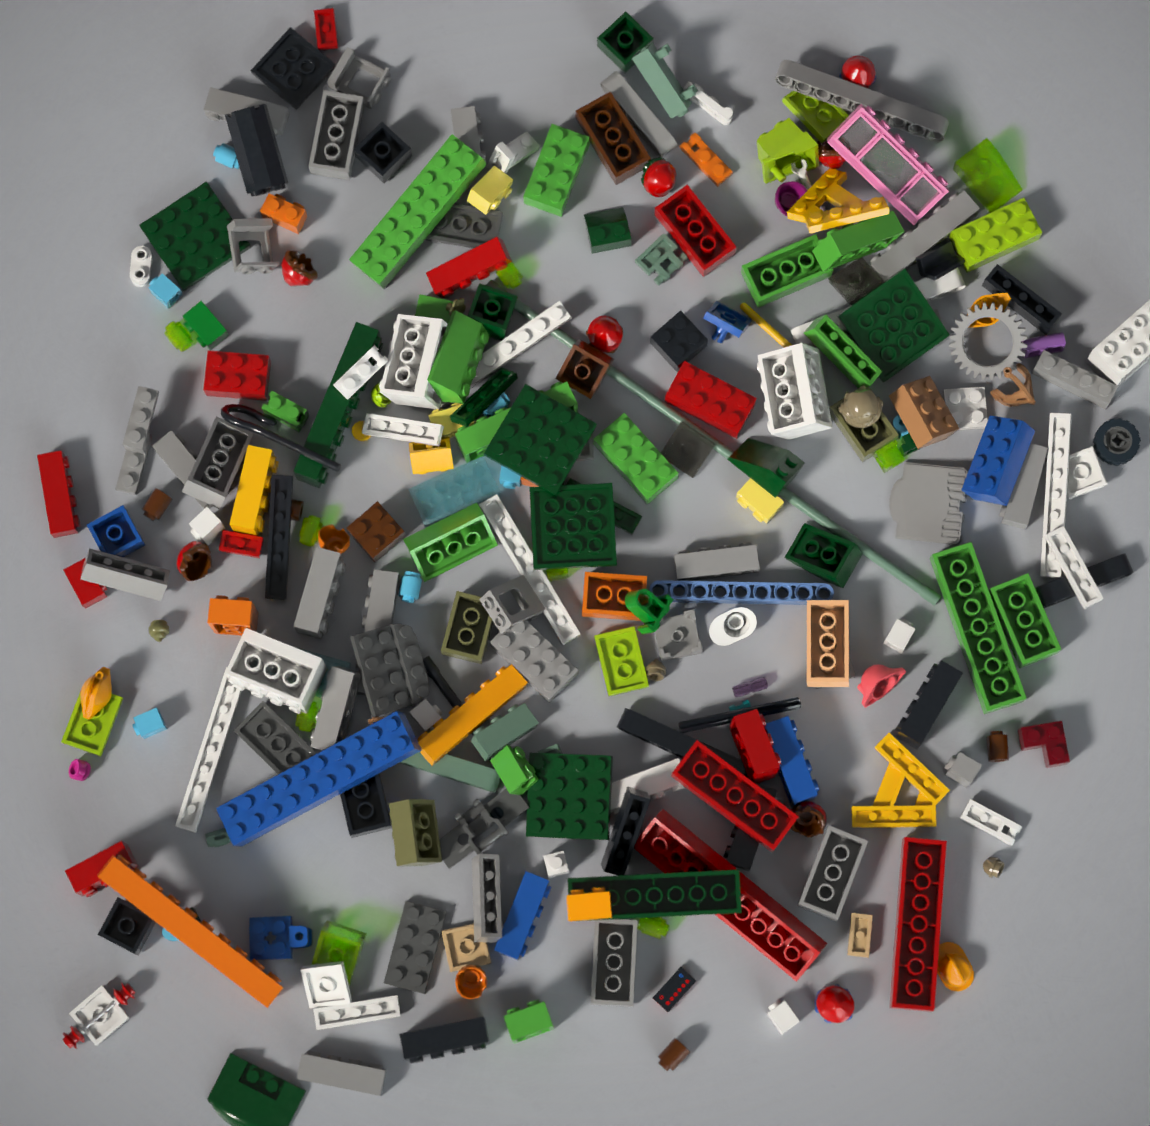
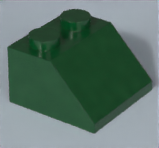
(607, 230)
(493, 310)

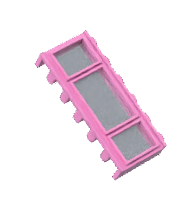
(888, 163)

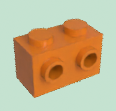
(284, 213)

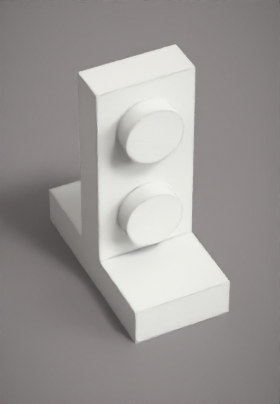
(509, 155)

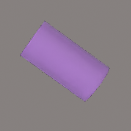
(1051, 343)

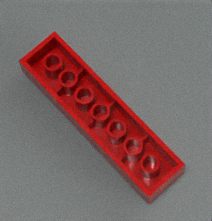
(918, 924)

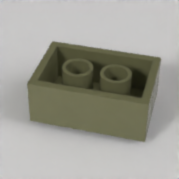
(868, 439)
(467, 629)
(415, 832)

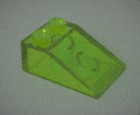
(987, 175)
(339, 944)

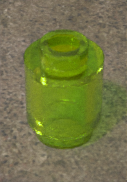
(510, 276)
(178, 336)
(309, 530)
(307, 721)
(653, 927)

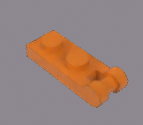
(706, 160)

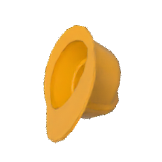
(954, 967)

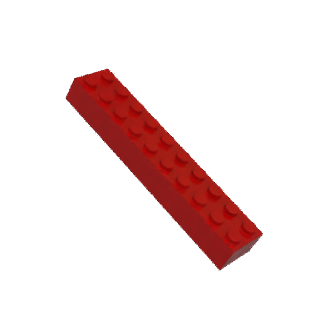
(762, 919)

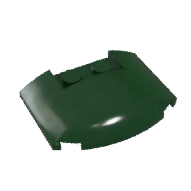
(253, 1096)

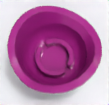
(788, 194)

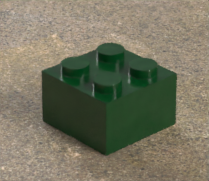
(623, 40)

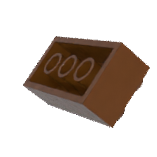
(612, 138)

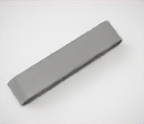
(639, 114)

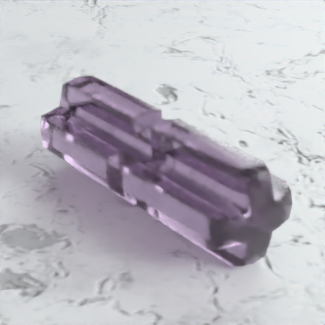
(745, 688)

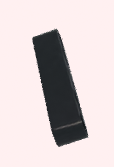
(1102, 574)

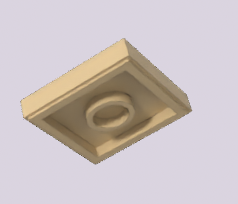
(462, 949)

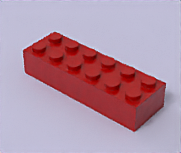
(734, 796)

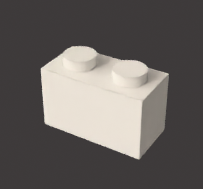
(206, 527)

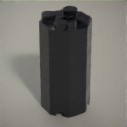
(256, 150)

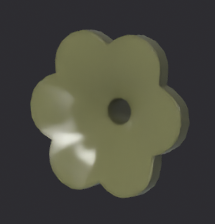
(458, 305)

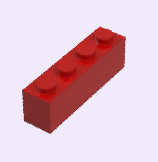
(469, 267)
(57, 493)

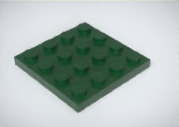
(192, 236)
(893, 324)
(540, 439)
(573, 527)
(570, 796)

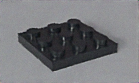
(293, 68)

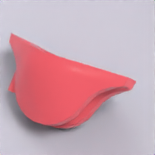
(878, 681)

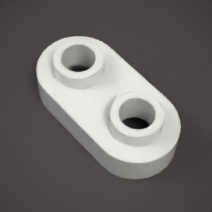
(141, 265)

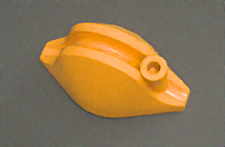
(1001, 298)
(96, 693)

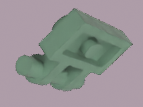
(656, 255)

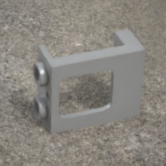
(346, 69)
(251, 231)
(523, 595)

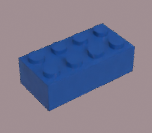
(998, 460)
(794, 768)

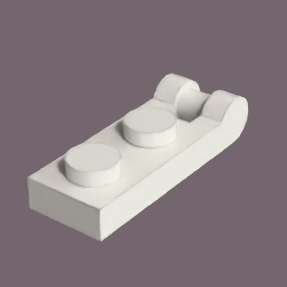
(711, 105)
(360, 373)
(990, 822)

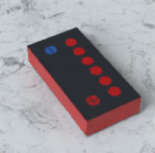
(674, 989)

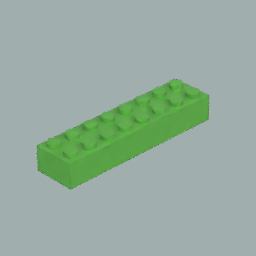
(418, 211)
(977, 628)

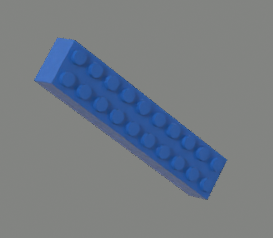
(318, 779)

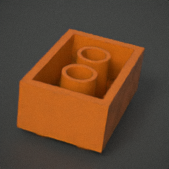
(606, 594)
(232, 616)

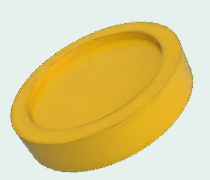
(357, 431)

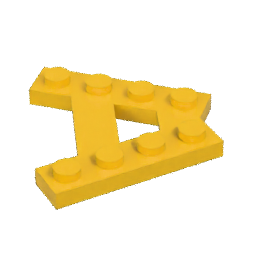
(847, 207)
(883, 812)

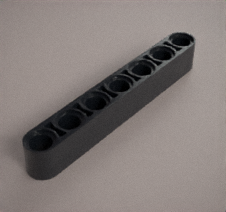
(667, 738)

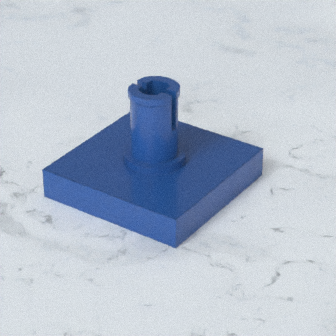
(726, 321)

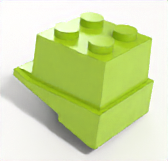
(785, 146)

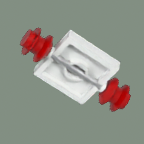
(99, 1015)

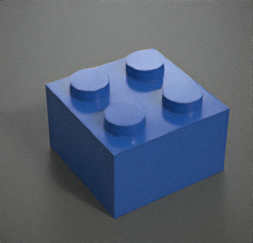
(116, 533)

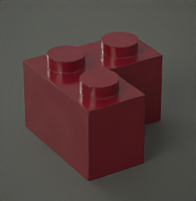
(1049, 738)

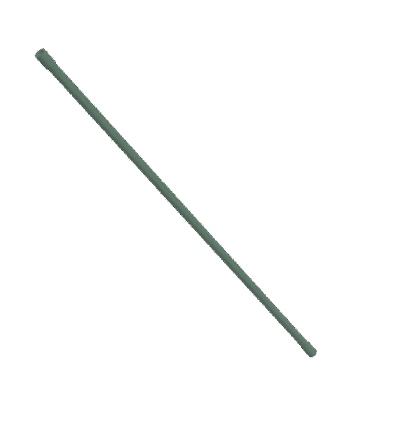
(923, 590)

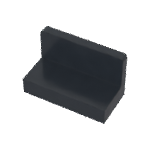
(938, 261)

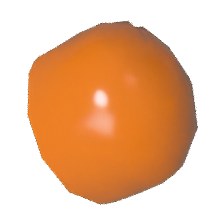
(333, 539)
(471, 981)

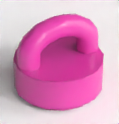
(79, 770)

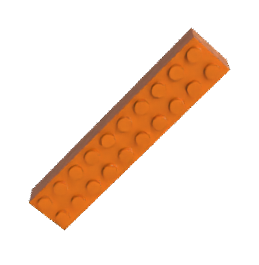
(190, 931)

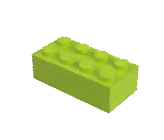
(995, 234)

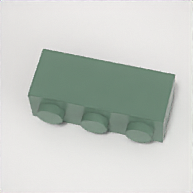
(504, 731)

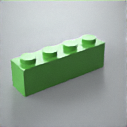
(842, 352)

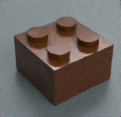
(584, 368)
(376, 531)

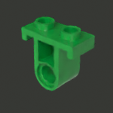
(649, 610)

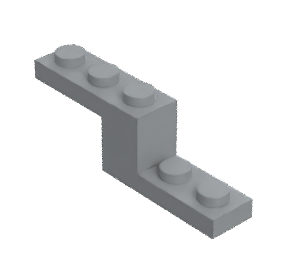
(137, 440)

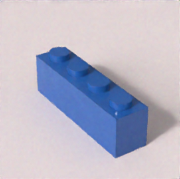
(522, 915)

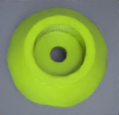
(378, 398)

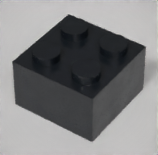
(383, 152)
(678, 340)
(127, 926)

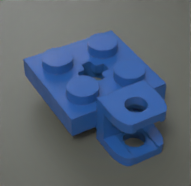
(286, 937)

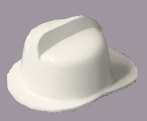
(732, 626)

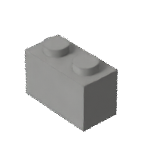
(962, 769)

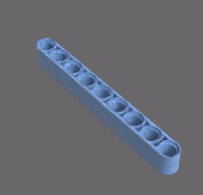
(750, 588)

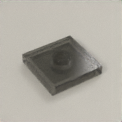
(855, 280)
(687, 449)

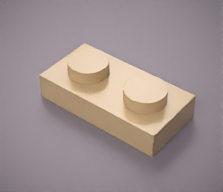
(859, 935)

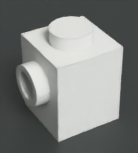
(426, 715)

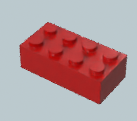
(695, 230)
(710, 399)

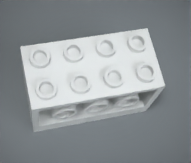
(1123, 349)
(411, 360)
(794, 391)
(272, 667)

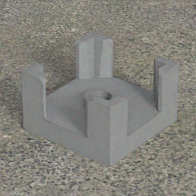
(678, 636)

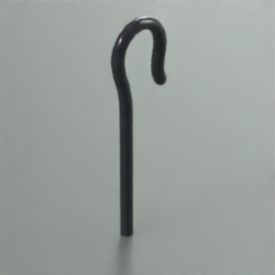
(225, 413)

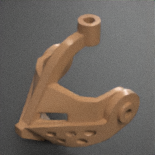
(1024, 395)

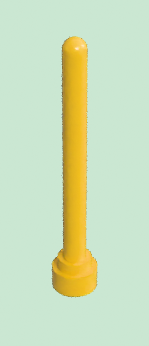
(764, 325)

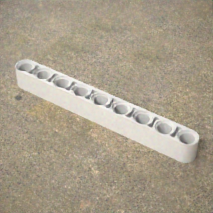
(929, 288)

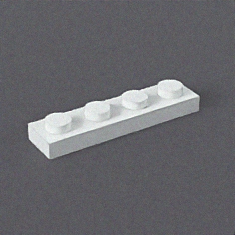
(402, 429)
(1073, 567)
(357, 1012)

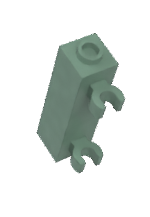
(662, 80)

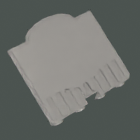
(928, 503)

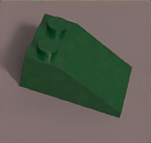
(767, 464)
(824, 555)

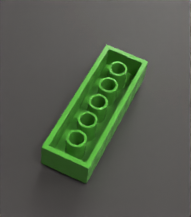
(475, 439)

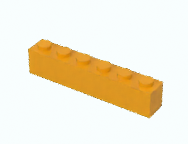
(471, 714)

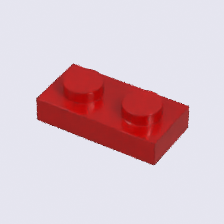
(325, 29)
(241, 544)

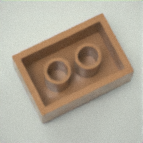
(923, 412)

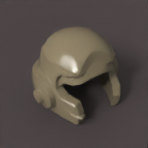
(861, 408)

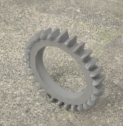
(994, 313)

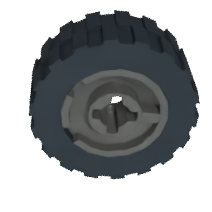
(1108, 450)

